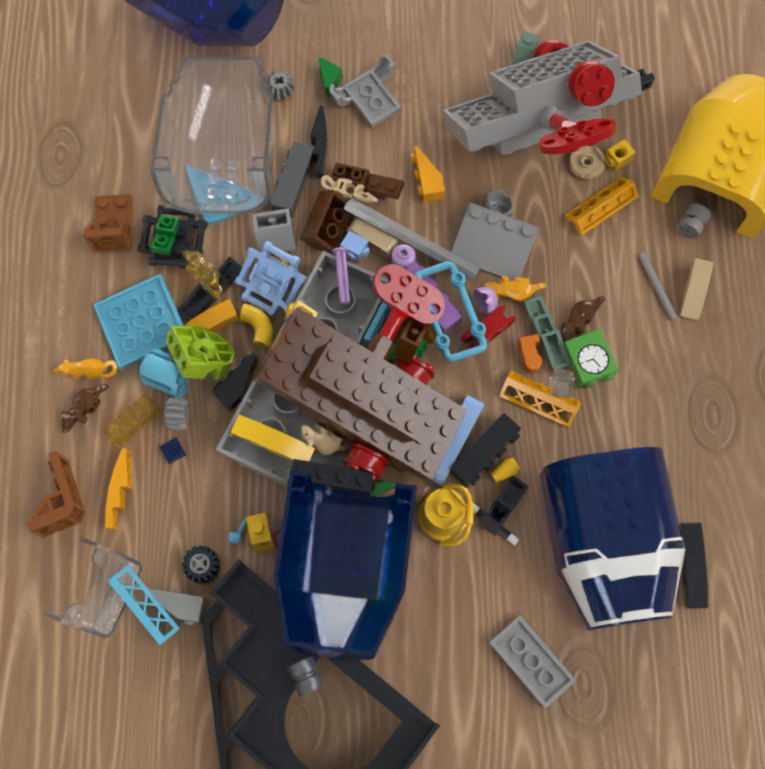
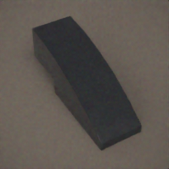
(503, 505)

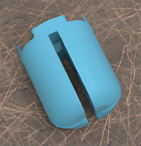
(161, 373)

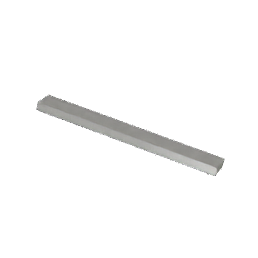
(410, 237)

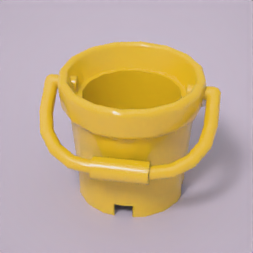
(446, 516)

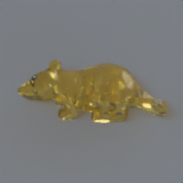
(204, 271)

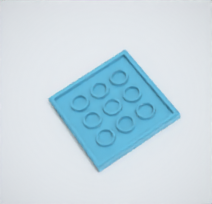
(138, 320)

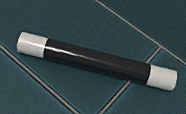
(503, 531)

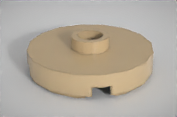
(591, 155)

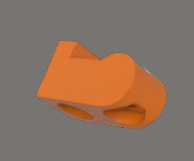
(529, 355)

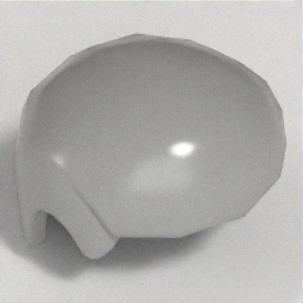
(499, 202)

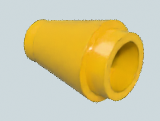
(506, 469)

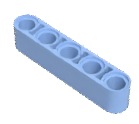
(474, 409)

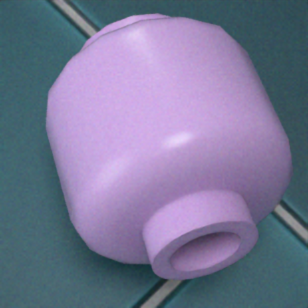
(403, 255)

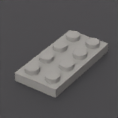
(532, 662)

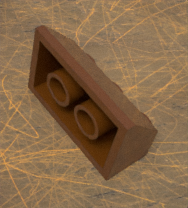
(327, 222)

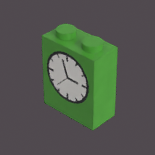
(591, 359)

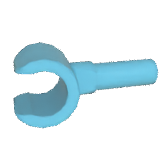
(235, 537)

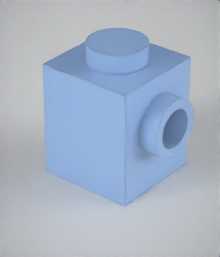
(357, 246)

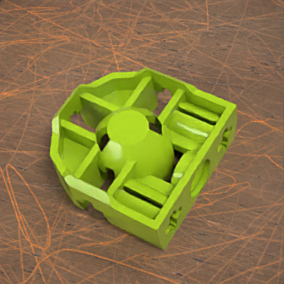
(192, 353)

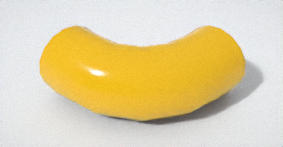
(261, 324)

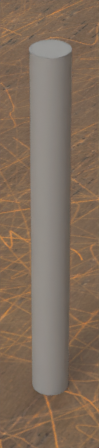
(657, 285)

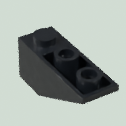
(235, 386)

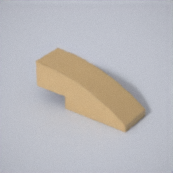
(696, 289)

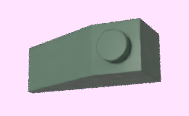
(525, 48)

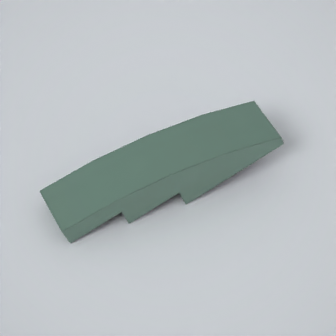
(549, 336)

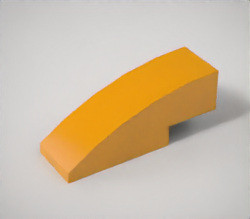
(215, 317)

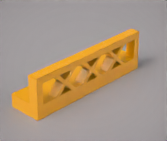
(603, 206)
(541, 392)

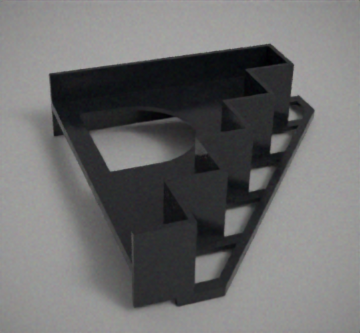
(261, 665)

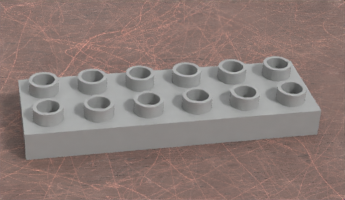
(272, 410)

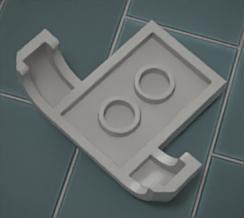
(370, 93)

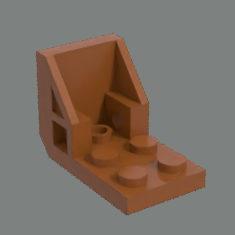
(112, 224)
(62, 507)

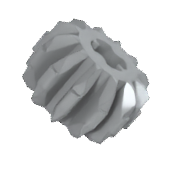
(280, 85)
(177, 413)

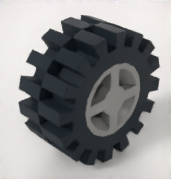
(195, 560)

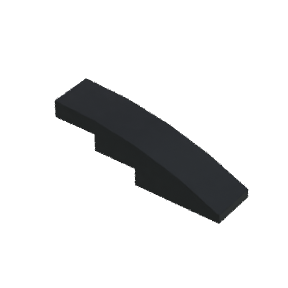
(320, 141)
(201, 299)
(694, 566)

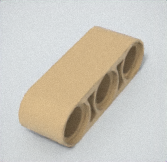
(378, 239)

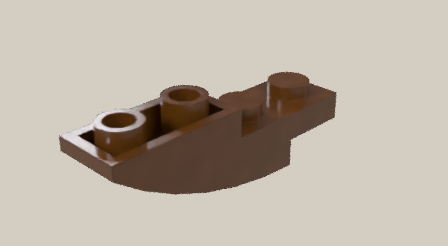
(374, 184)

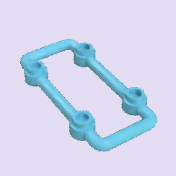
(477, 329)

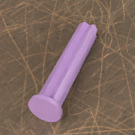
(342, 274)

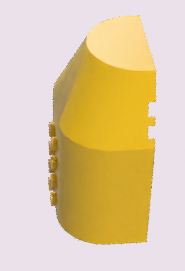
(723, 149)

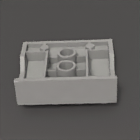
(495, 242)

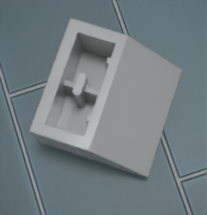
(275, 228)

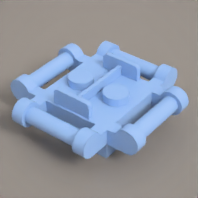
(270, 278)

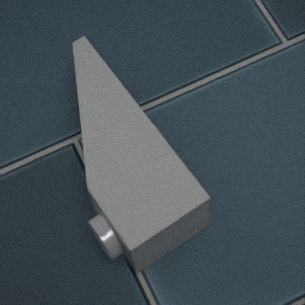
(182, 606)

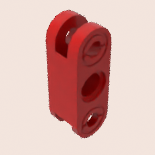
(495, 325)

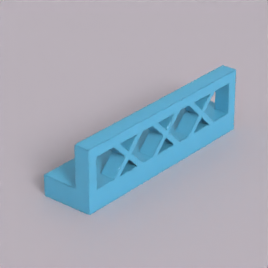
(136, 606)

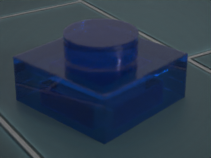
(172, 450)

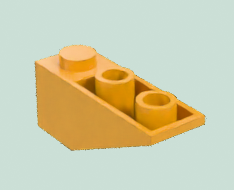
(430, 179)

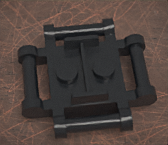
(183, 240)

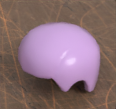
(486, 298)

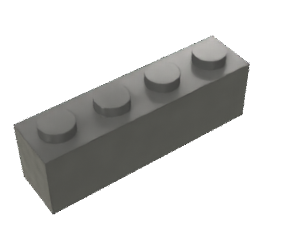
(293, 178)

